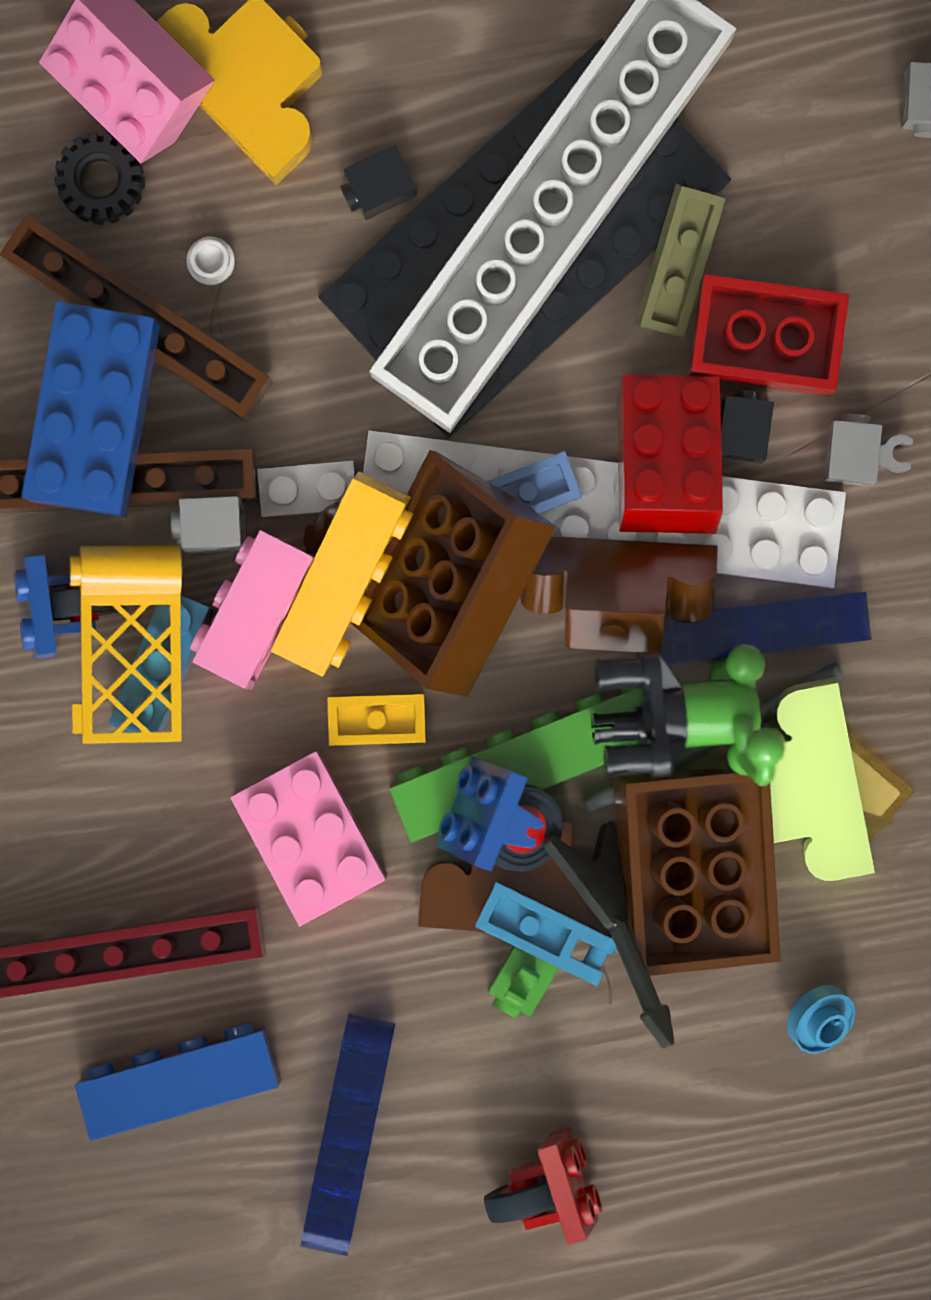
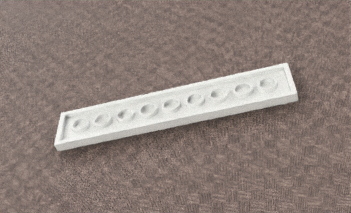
(762, 534)

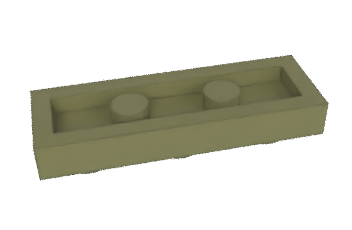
(679, 260)

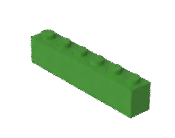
(545, 755)

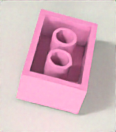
(127, 73)
(251, 610)
(308, 838)

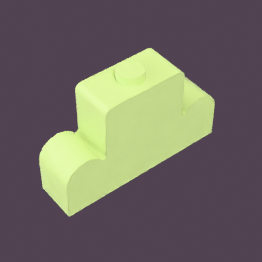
(817, 783)

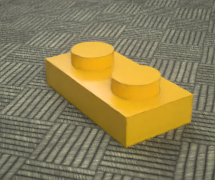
(376, 719)

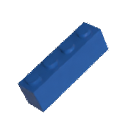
(177, 1082)

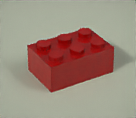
(768, 335)
(669, 454)

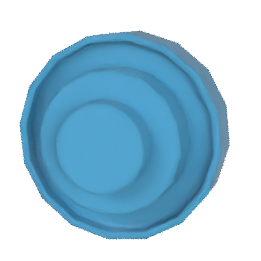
(820, 1019)

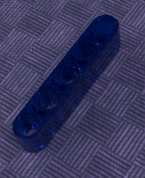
(769, 627)
(347, 1135)

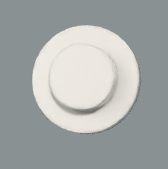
(210, 261)

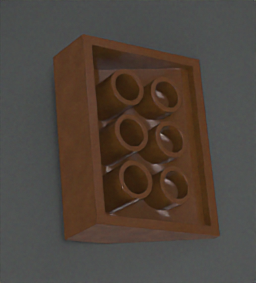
(453, 575)
(698, 869)

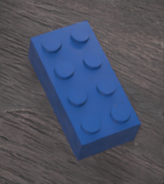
(91, 409)

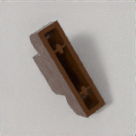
(622, 589)
(456, 898)

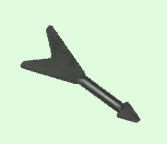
(603, 891)

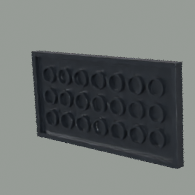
(399, 269)

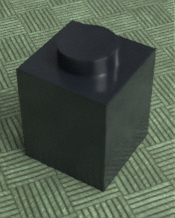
(378, 183)
(745, 426)

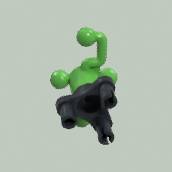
(686, 716)

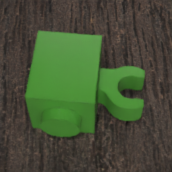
(521, 982)

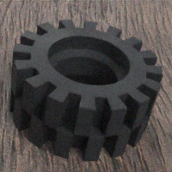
(74, 163)

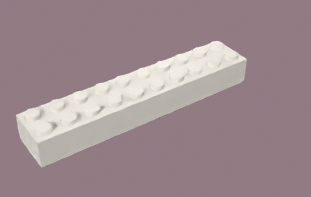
(551, 206)

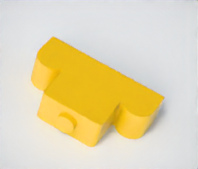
(257, 74)

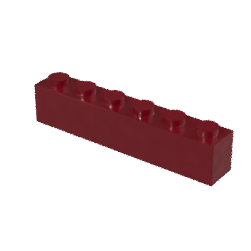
(131, 951)

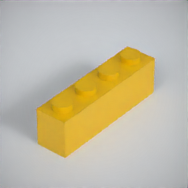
(341, 575)

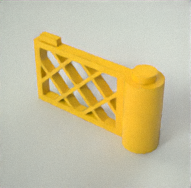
(128, 577)

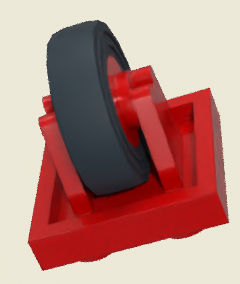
(550, 1190)

